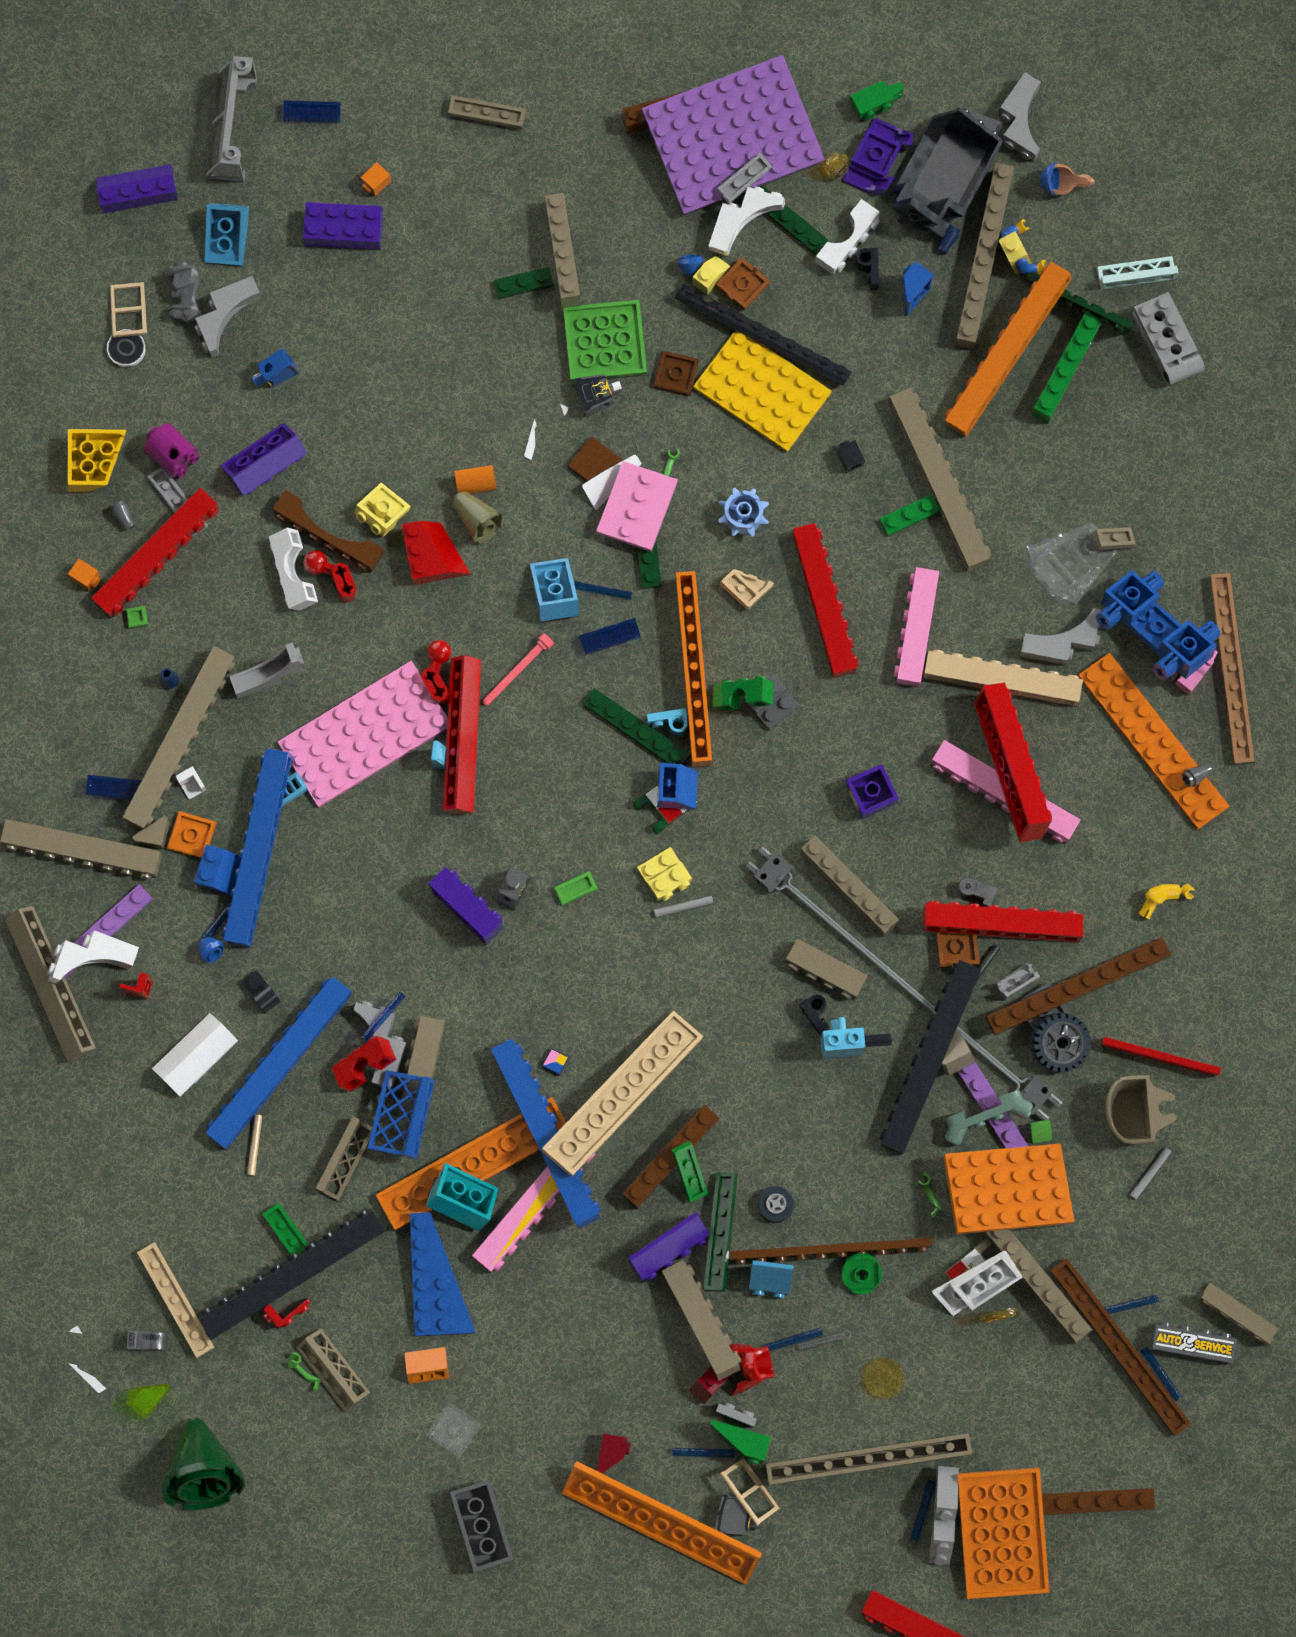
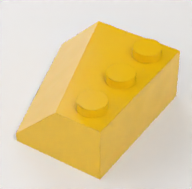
(92, 457)

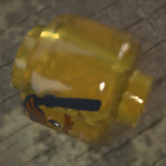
(835, 165)

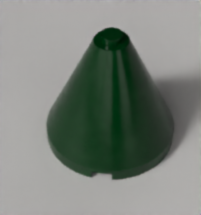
(201, 1470)

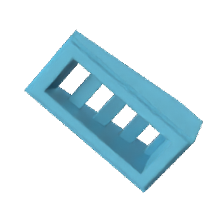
(438, 755)
(296, 793)

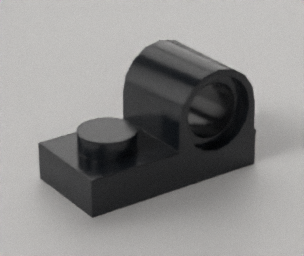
(870, 267)
(260, 991)
(813, 1015)

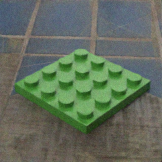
(605, 340)

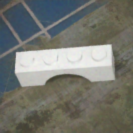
(833, 255)
(285, 547)

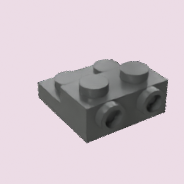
(782, 705)

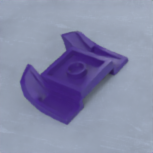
(876, 156)

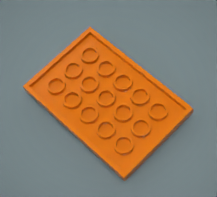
(1008, 1188)
(1003, 1533)

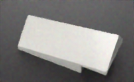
(195, 1054)
(978, 1284)

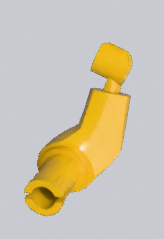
(1161, 893)

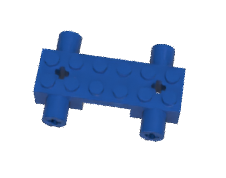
(1180, 646)

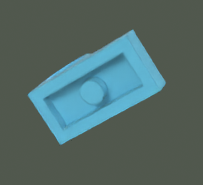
(659, 719)

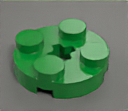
(853, 1265)

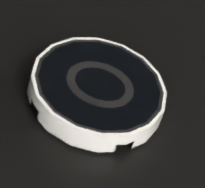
(126, 350)

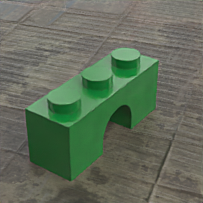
(729, 693)

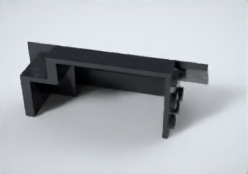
(946, 169)

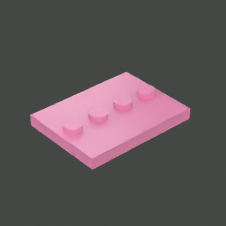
(637, 506)

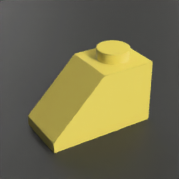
(710, 274)

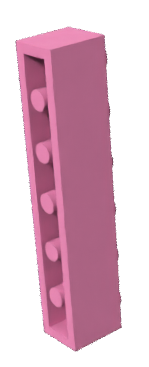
(917, 627)

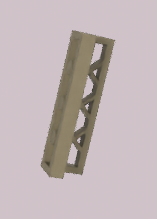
(338, 1155)
(1238, 1314)
(329, 1371)

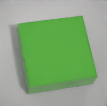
(137, 617)
(1041, 1131)

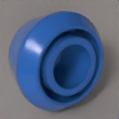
(690, 264)
(210, 949)

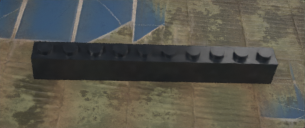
(931, 1056)
(291, 1273)

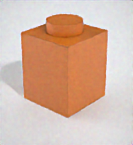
(375, 179)
(84, 575)

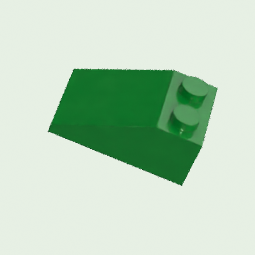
(746, 1442)

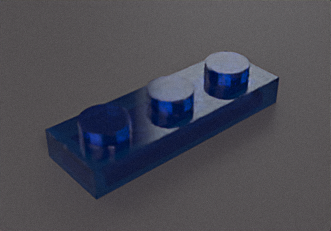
(312, 111)
(610, 636)
(111, 787)

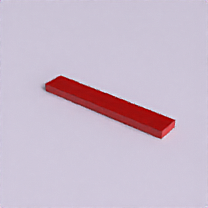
(1160, 1056)

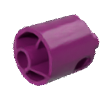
(165, 445)

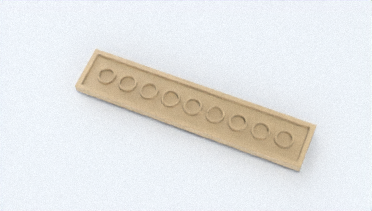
(622, 1094)

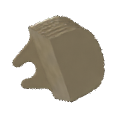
(1134, 1109)

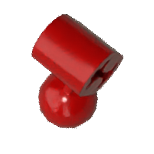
(317, 563)
(438, 654)

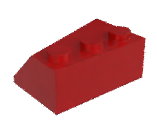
(431, 553)

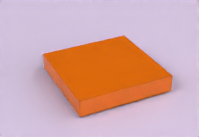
(191, 834)

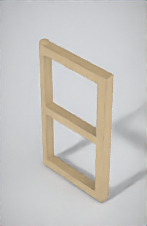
(128, 309)
(758, 1485)

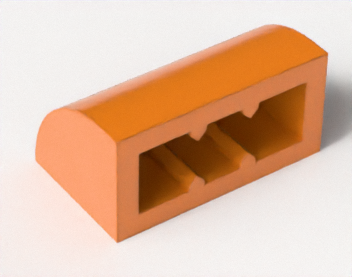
(475, 480)
(426, 1365)

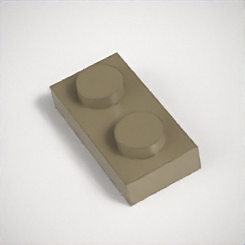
(1114, 538)

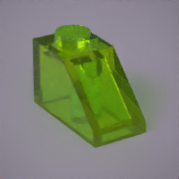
(147, 1398)

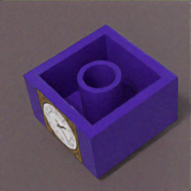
(871, 791)

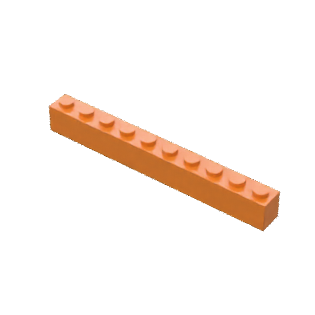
(1008, 348)
(693, 669)

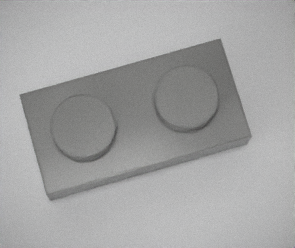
(728, 1410)

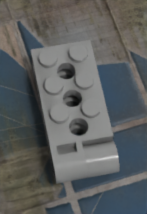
(1171, 366)

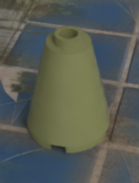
(477, 517)

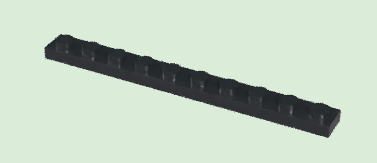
(763, 335)

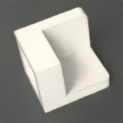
(190, 783)

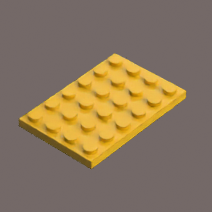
(762, 390)

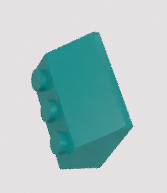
(462, 1197)

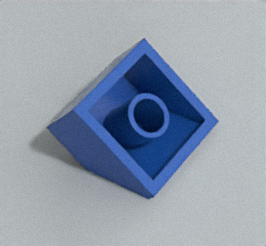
(915, 285)
(217, 870)

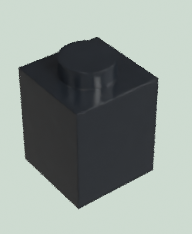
(850, 455)

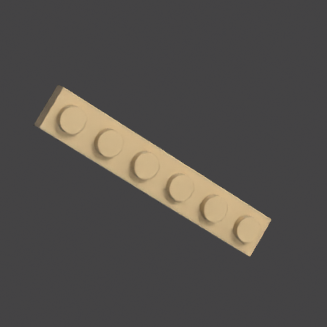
(175, 1300)

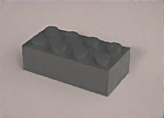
(481, 1526)

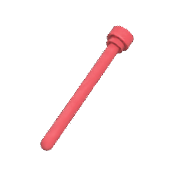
(543, 643)

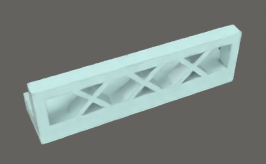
(1137, 277)

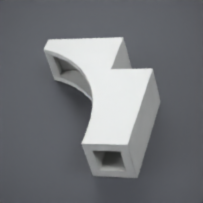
(733, 219)
(98, 949)

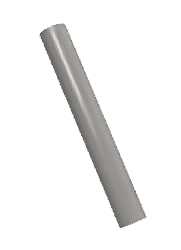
(683, 906)
(1150, 1173)

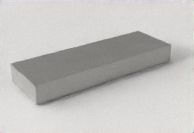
(744, 178)

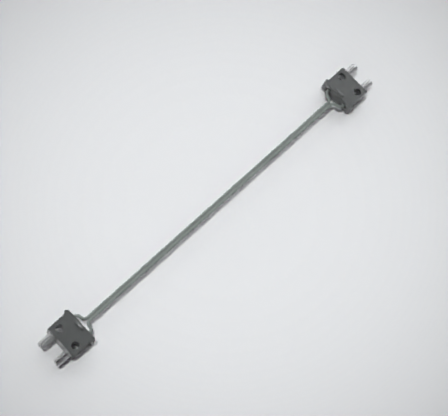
(775, 876)

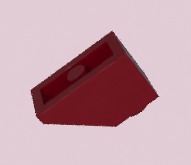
(612, 1451)

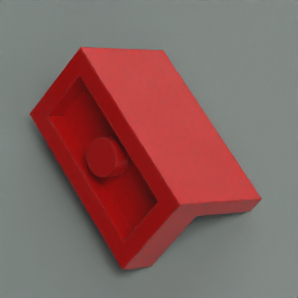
(142, 988)

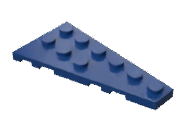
(436, 1293)

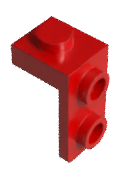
(272, 1316)

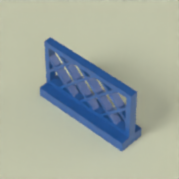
(418, 1116)

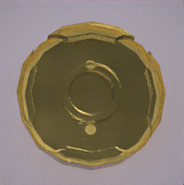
(998, 1315)
(880, 1383)

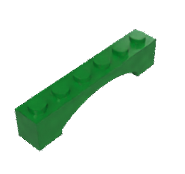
(1067, 367)

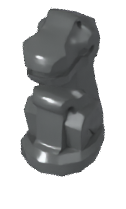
(185, 286)

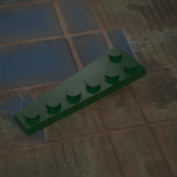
(1120, 323)

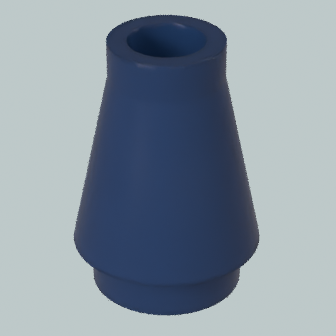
(949, 239)
(171, 681)

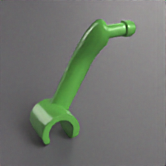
(670, 462)
(933, 1200)
(294, 1363)

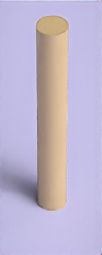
(254, 1145)

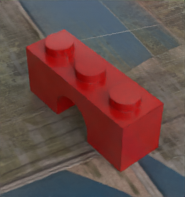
(350, 1070)

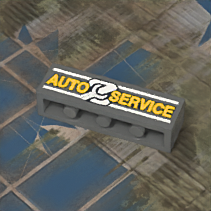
(1193, 1344)

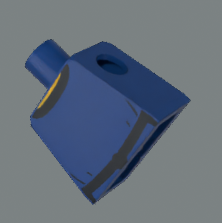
(275, 369)

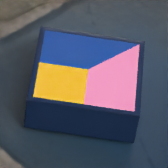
(555, 1061)

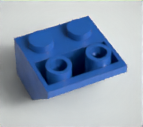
(676, 786)

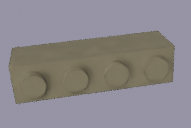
(826, 969)

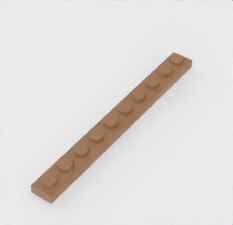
(1232, 669)

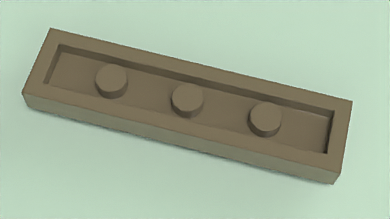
(486, 112)

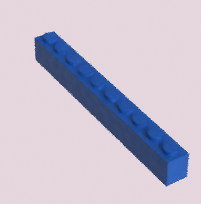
(258, 847)
(278, 1063)
(543, 1129)

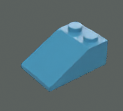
(226, 233)
(554, 589)
(770, 1278)

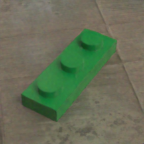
(909, 515)
(689, 1171)
(285, 1229)

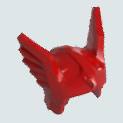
(755, 1366)

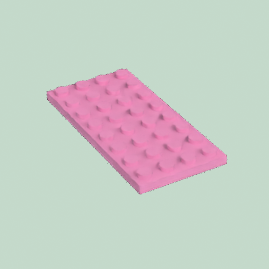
(364, 734)

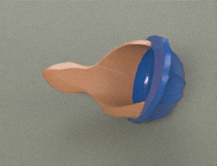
(1060, 179)

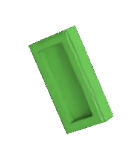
(575, 888)

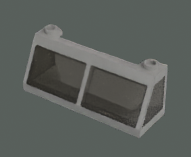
(222, 158)

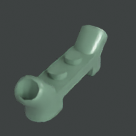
(1011, 1103)

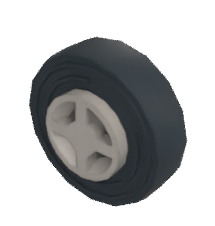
(779, 1198)

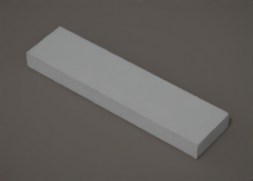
(169, 491)

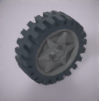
(1075, 1042)

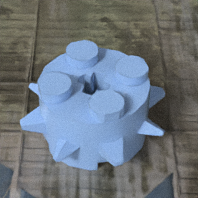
(736, 504)

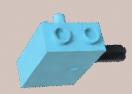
(849, 1042)

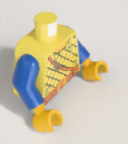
(1016, 252)

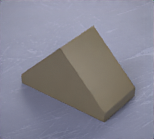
(154, 834)
(957, 1055)

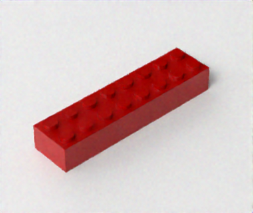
(1012, 762)

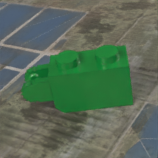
(875, 99)

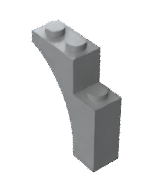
(1016, 111)
(224, 305)
(1057, 647)
(269, 672)
(369, 1015)
(944, 1515)

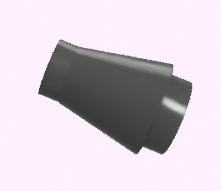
(122, 515)
(1195, 775)

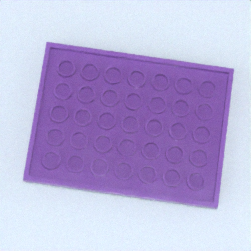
(725, 124)

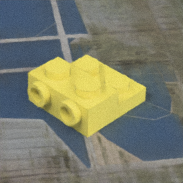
(381, 510)
(665, 874)

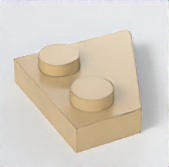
(745, 588)

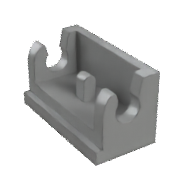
(1016, 981)

